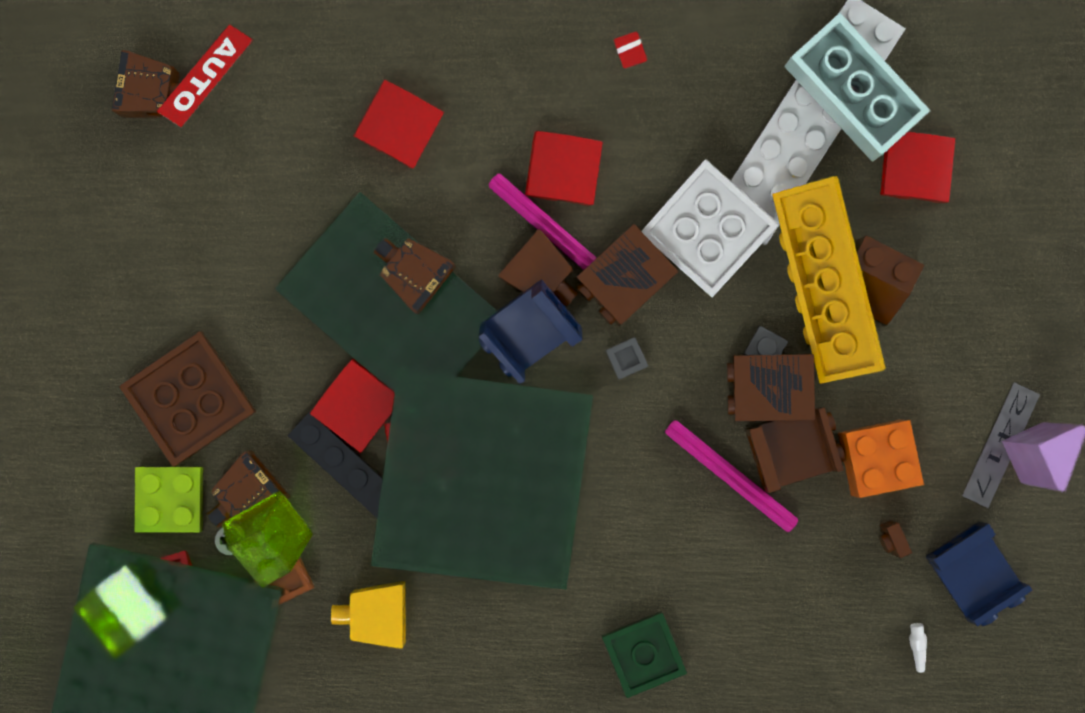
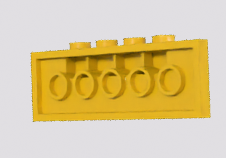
(828, 280)

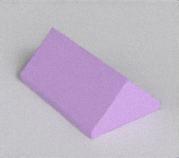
(1045, 454)

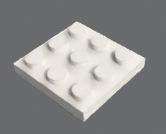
(709, 228)

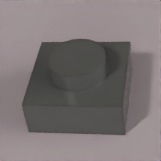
(765, 343)
(626, 358)

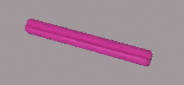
(541, 221)
(731, 476)

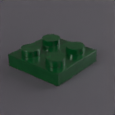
(644, 654)

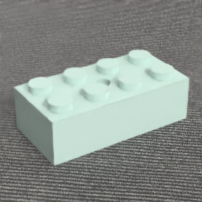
(843, 59)

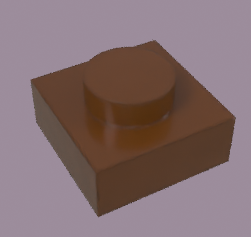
(894, 539)

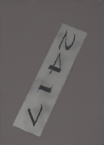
(994, 457)

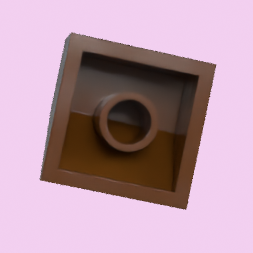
(887, 277)

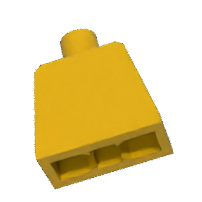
(375, 615)

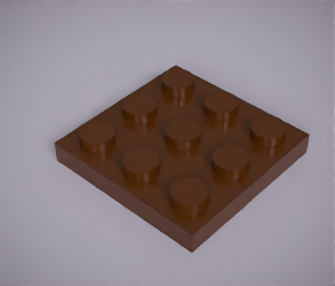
(187, 399)

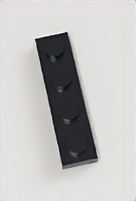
(339, 461)

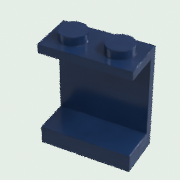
(528, 330)
(977, 575)

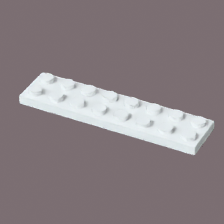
(800, 127)

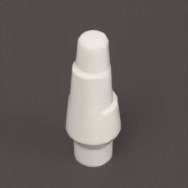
(918, 644)

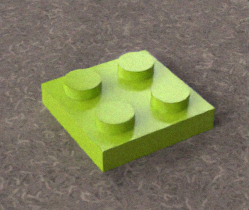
(168, 499)

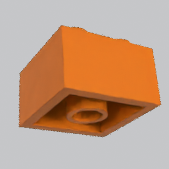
(881, 458)

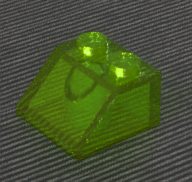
(267, 538)
(120, 611)

